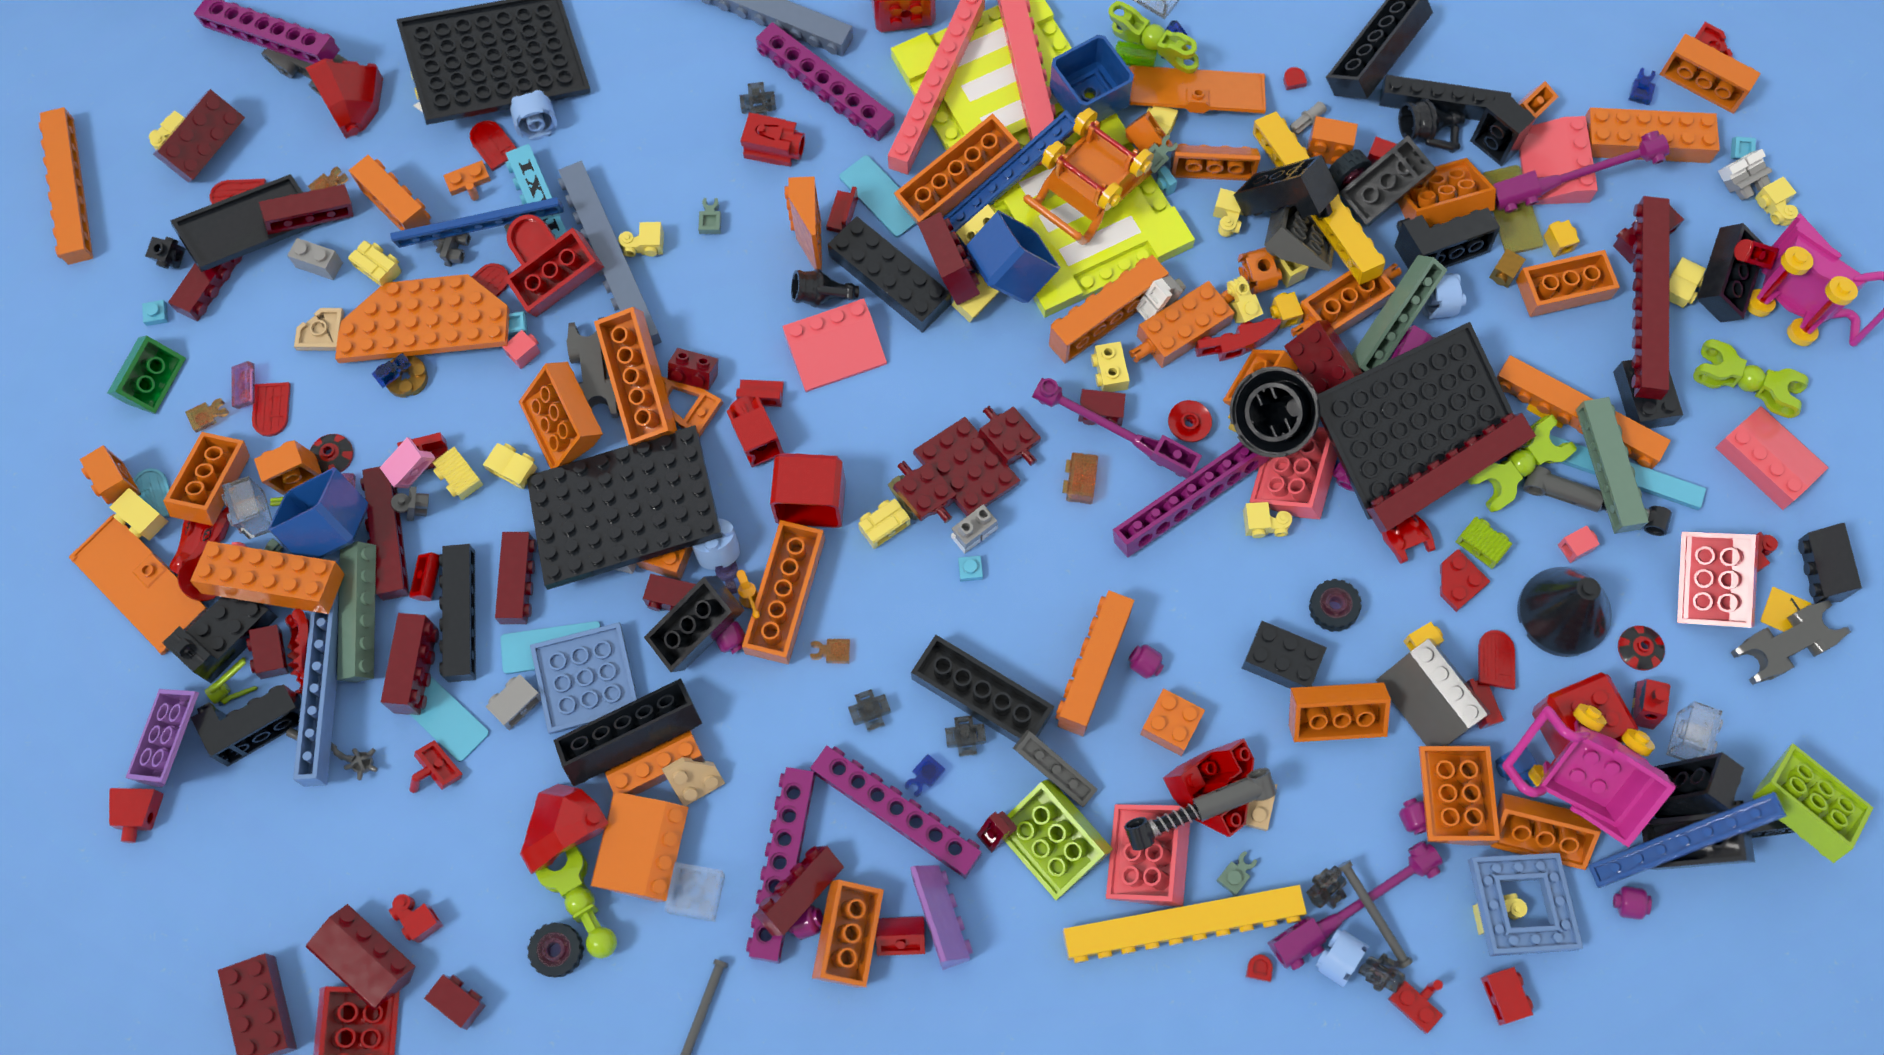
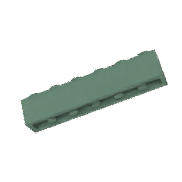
(1399, 312)
(1612, 465)
(356, 613)

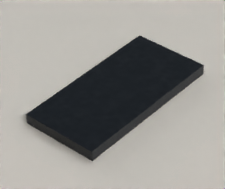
(233, 225)

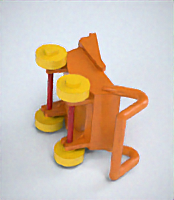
(1090, 175)

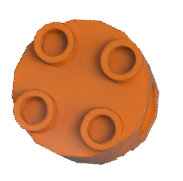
(1259, 270)

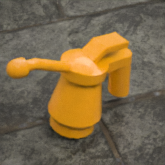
(747, 593)

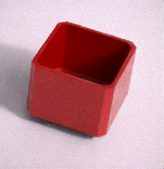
(903, 14)
(808, 490)
(1593, 691)

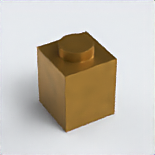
(1507, 268)

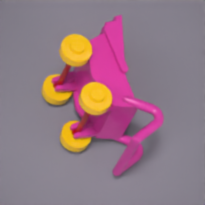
(1811, 284)
(1597, 774)

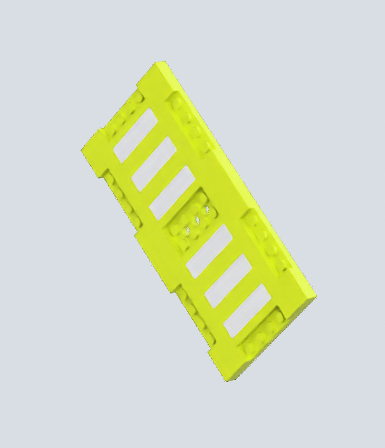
(987, 85)

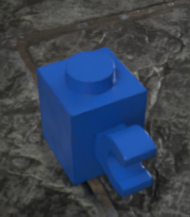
(1522, 765)

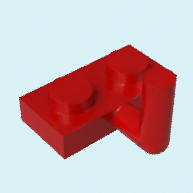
(435, 764)
(1416, 1005)

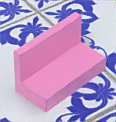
(406, 464)

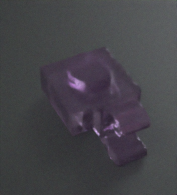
(728, 574)

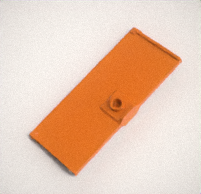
(1199, 90)
(136, 582)

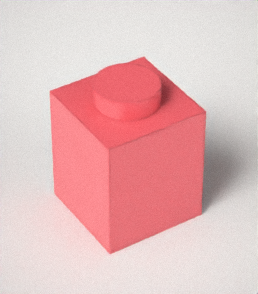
(522, 349)
(1579, 544)

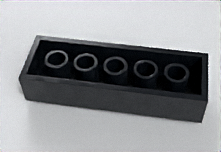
(1378, 47)
(889, 274)
(980, 690)
(627, 732)

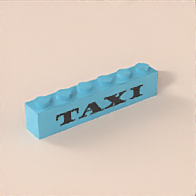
(532, 183)

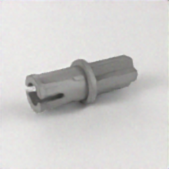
(1308, 117)

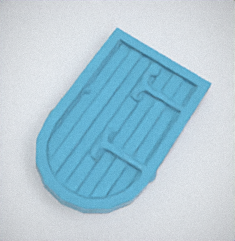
(153, 489)

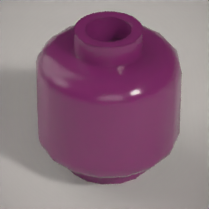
(731, 638)
(1146, 661)
(1413, 816)
(1632, 902)
(808, 923)

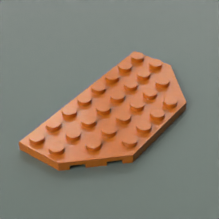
(423, 320)

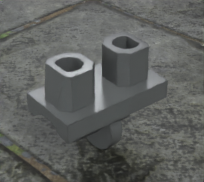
(449, 249)
(414, 504)

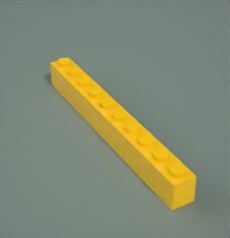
(1340, 227)
(1184, 922)

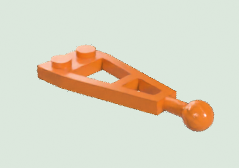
(701, 411)

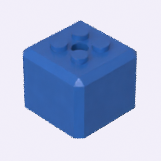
(1093, 69)
(1012, 257)
(319, 515)

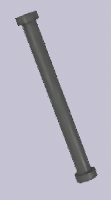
(1375, 914)
(703, 1007)

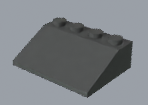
(1298, 239)
(1433, 695)

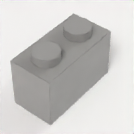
(315, 259)
(513, 701)

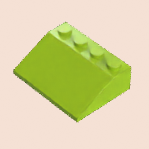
(1816, 803)
(1055, 839)

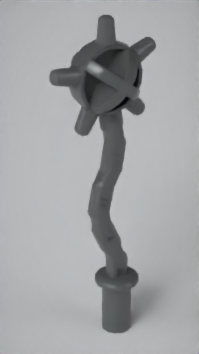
(360, 762)

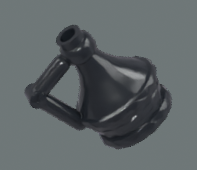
(1424, 120)
(817, 288)

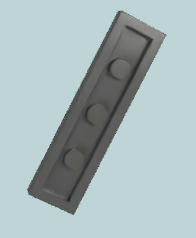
(1055, 768)

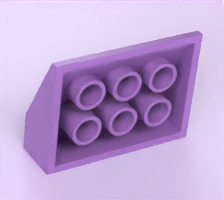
(162, 737)
(940, 915)

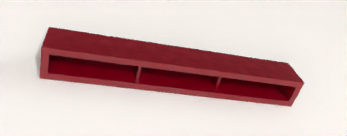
(1450, 472)

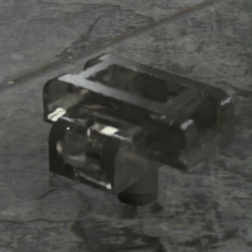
(756, 97)
(869, 709)
(965, 735)
(1325, 885)
(1382, 976)

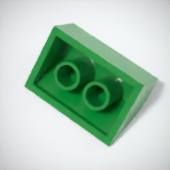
(146, 374)

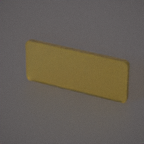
(1519, 228)

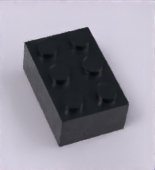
(1502, 129)
(1646, 411)
(1283, 657)

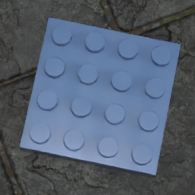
(583, 676)

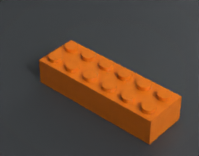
(1619, 131)
(958, 170)
(1104, 310)
(635, 376)
(267, 577)
(784, 592)
(1096, 660)

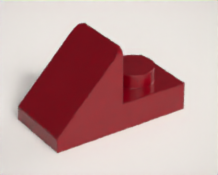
(996, 830)

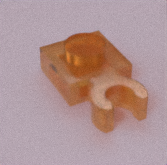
(332, 180)
(204, 415)
(835, 651)

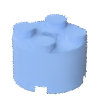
(533, 115)
(1446, 298)
(719, 551)
(1342, 958)

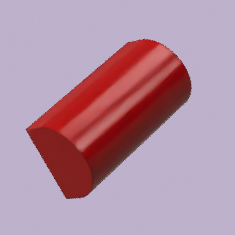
(1756, 253)
(425, 577)

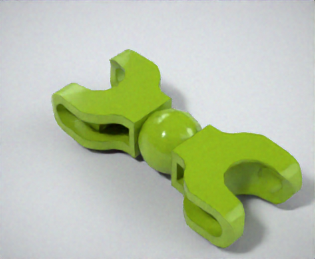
(1154, 37)
(1770, 387)
(1522, 463)

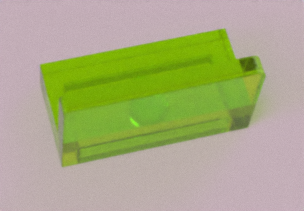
(1135, 54)

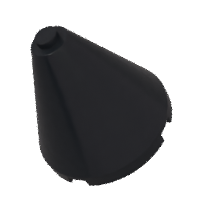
(1275, 411)
(1564, 611)

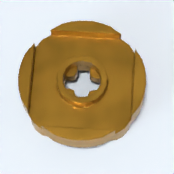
(413, 385)

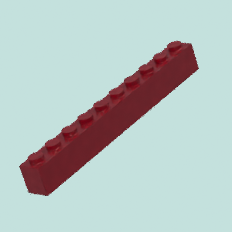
(1651, 298)

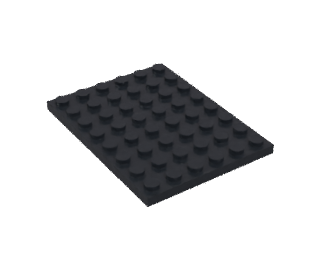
(487, 54)
(1411, 411)
(622, 507)

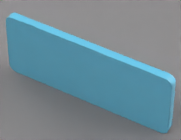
(877, 194)
(516, 645)
(450, 722)

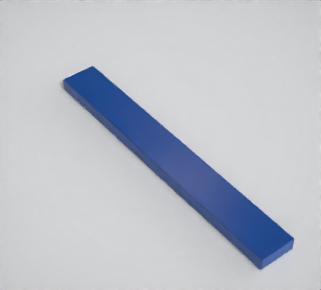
(1011, 171)
(475, 222)
(1687, 840)

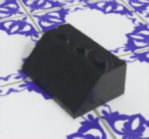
(1829, 564)

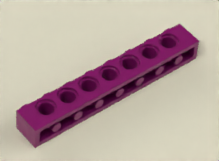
(266, 31)
(774, 37)
(1186, 498)
(792, 779)
(960, 863)

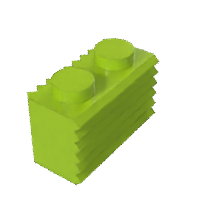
(1484, 542)

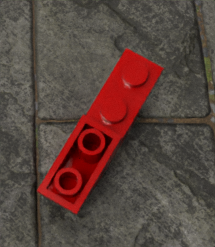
(1247, 337)

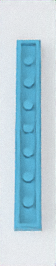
(1646, 479)

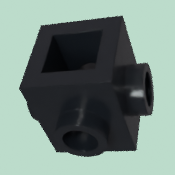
(169, 254)

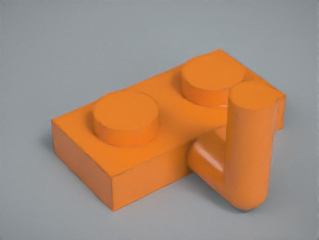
(467, 179)

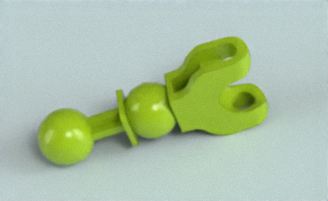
(579, 901)

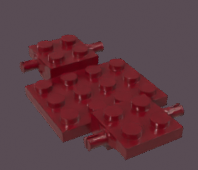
(967, 465)

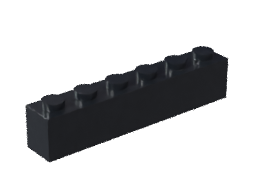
(1444, 96)
(458, 613)

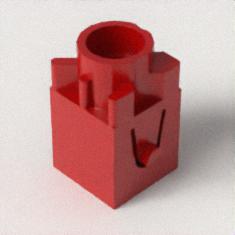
(771, 140)
(754, 430)

